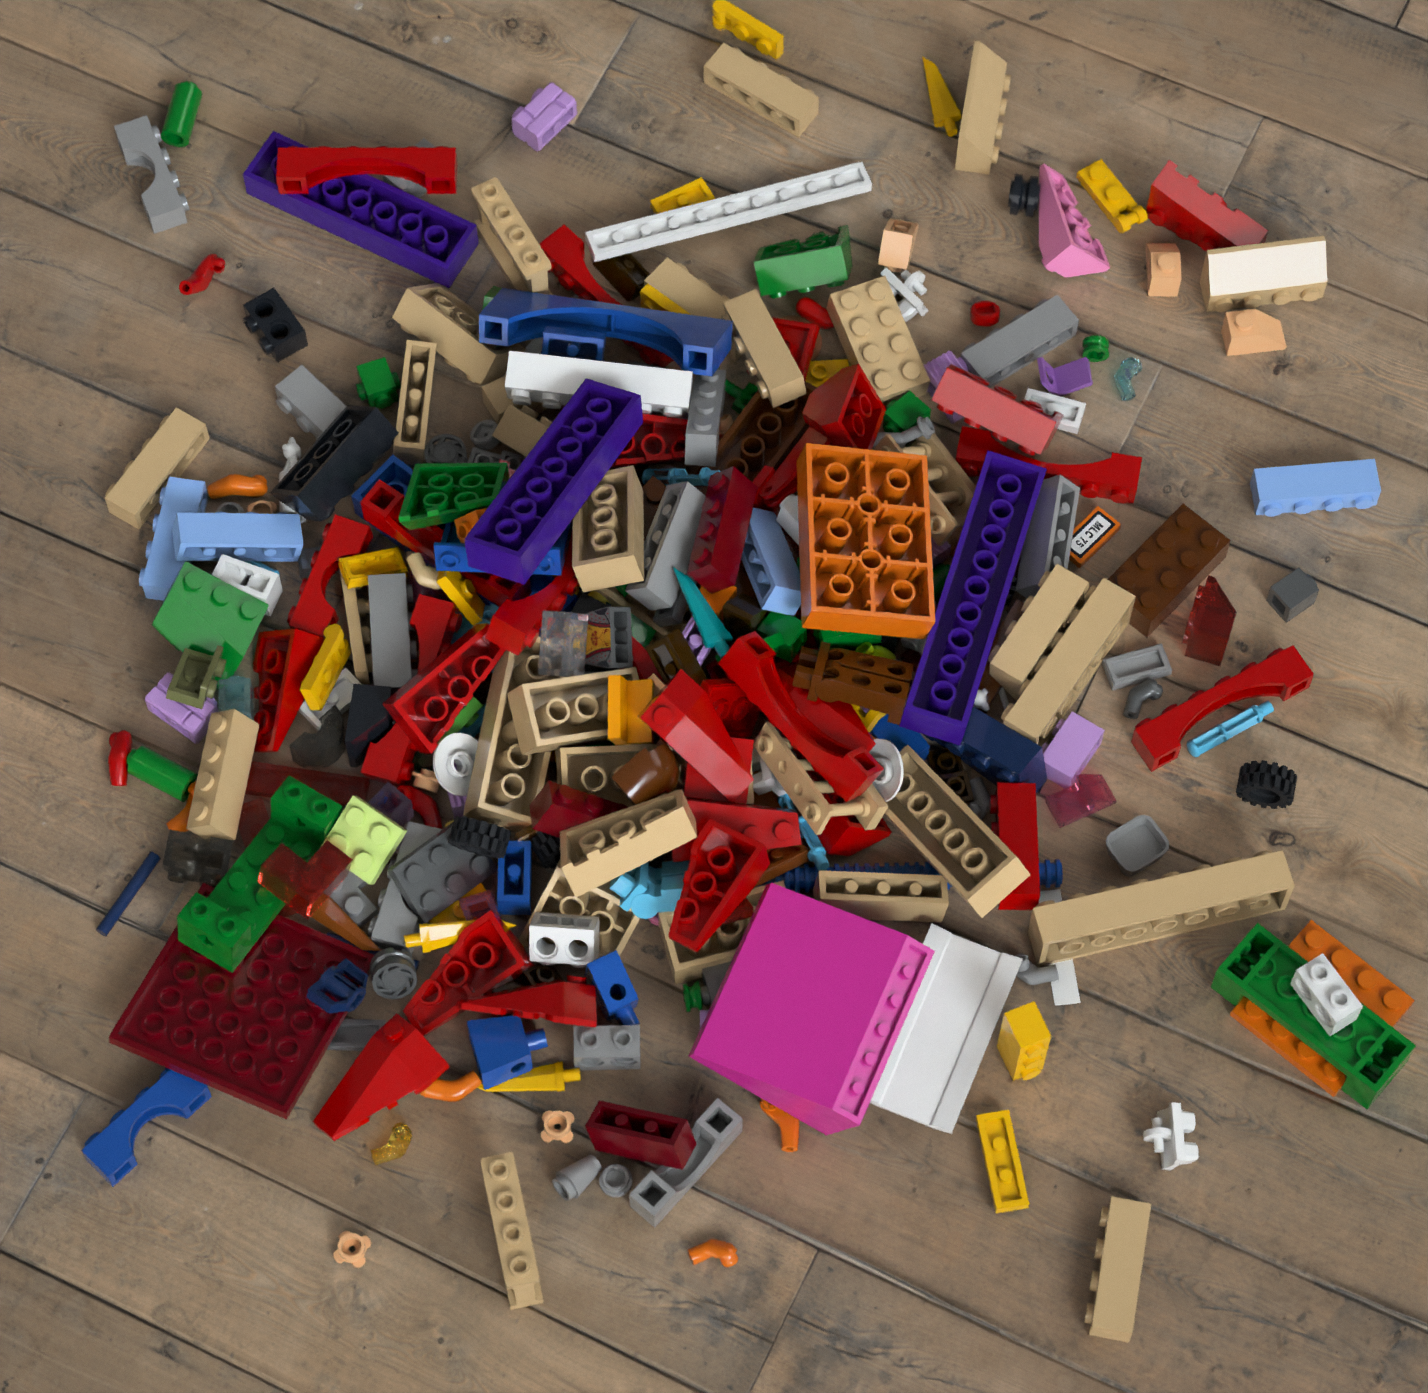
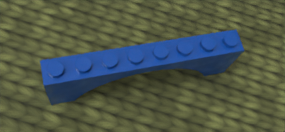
(690, 340)

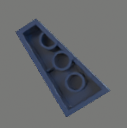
(998, 752)

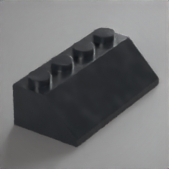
(336, 462)

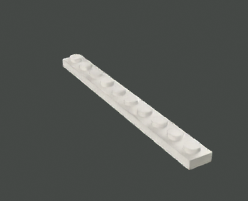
(727, 211)

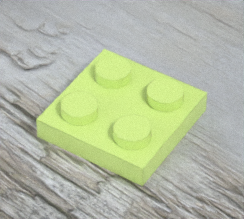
(366, 838)

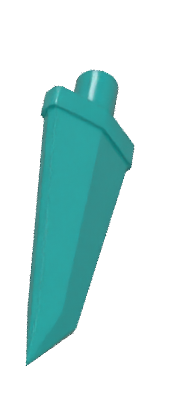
(707, 622)

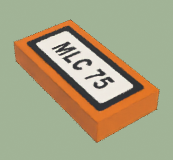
(1092, 535)

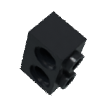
(279, 323)

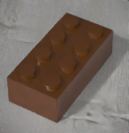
(1170, 567)

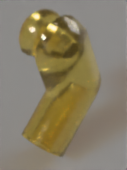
(396, 1146)

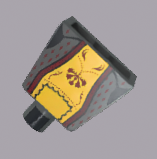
(609, 638)

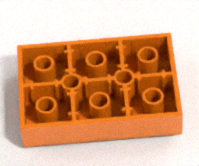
(865, 541)

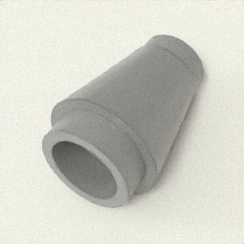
(576, 1177)

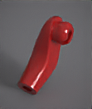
(202, 275)
(814, 313)
(121, 747)
(424, 805)

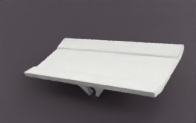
(946, 1030)

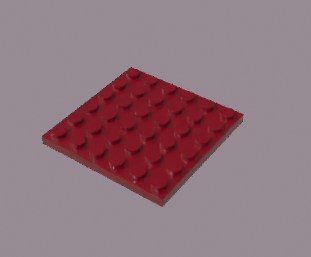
(244, 1028)

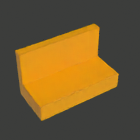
(625, 703)

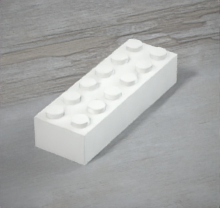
(557, 379)

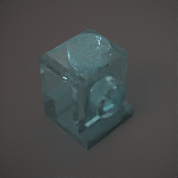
(236, 689)

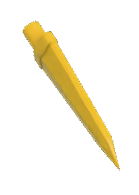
(942, 103)
(438, 935)
(542, 1078)

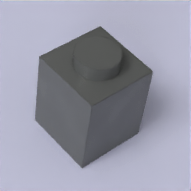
(1293, 594)

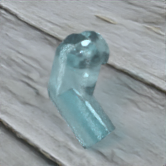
(1123, 376)

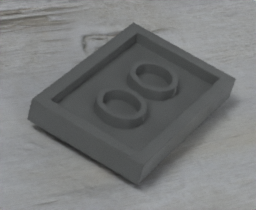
(438, 875)

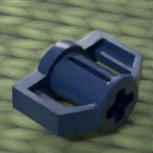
(339, 987)

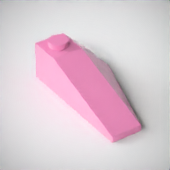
(1063, 230)

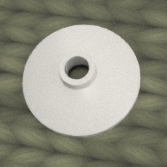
(456, 749)
(891, 778)

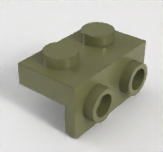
(195, 677)

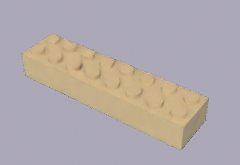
(1160, 907)

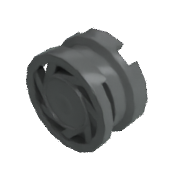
(445, 451)
(393, 972)

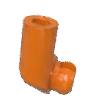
(714, 1248)

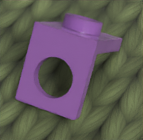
(1065, 378)

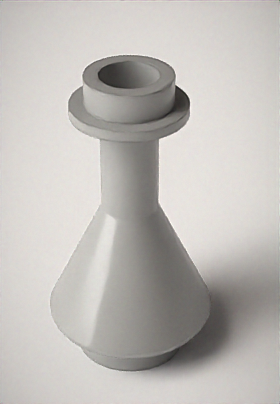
(923, 428)

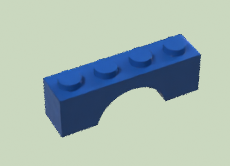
(113, 1149)

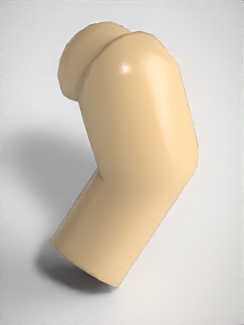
(423, 574)

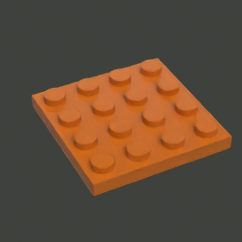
(1364, 981)

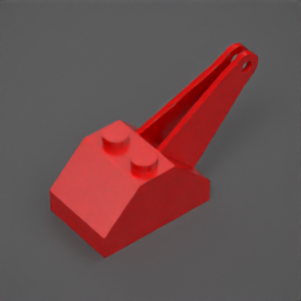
(840, 414)

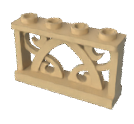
(510, 239)
(511, 1230)

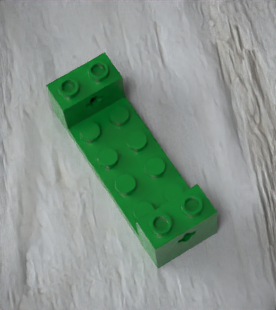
(240, 907)
(1365, 1050)

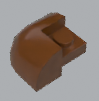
(648, 774)

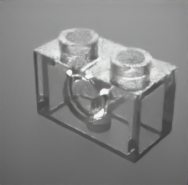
(562, 644)

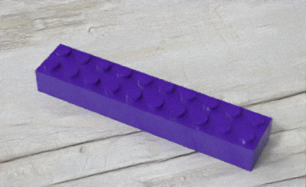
(973, 598)

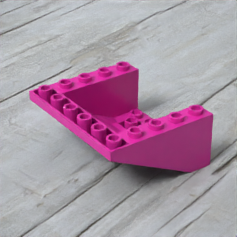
(811, 1008)

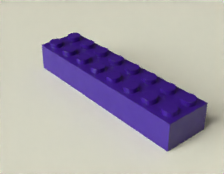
(371, 216)
(554, 481)

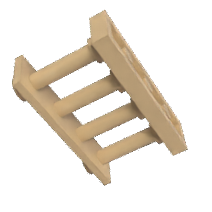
(948, 478)
(360, 634)
(807, 793)

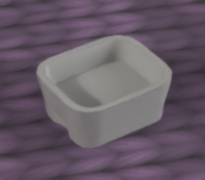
(1137, 845)

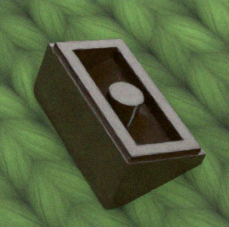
(623, 274)
(672, 654)

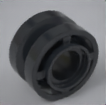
(1024, 195)

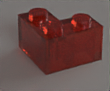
(303, 883)

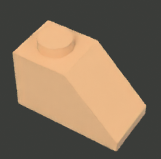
(897, 244)
(1163, 269)
(1251, 332)

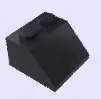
(366, 720)

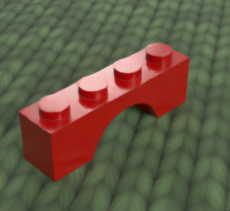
(341, 539)

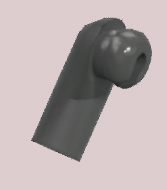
(1141, 692)

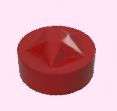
(985, 313)

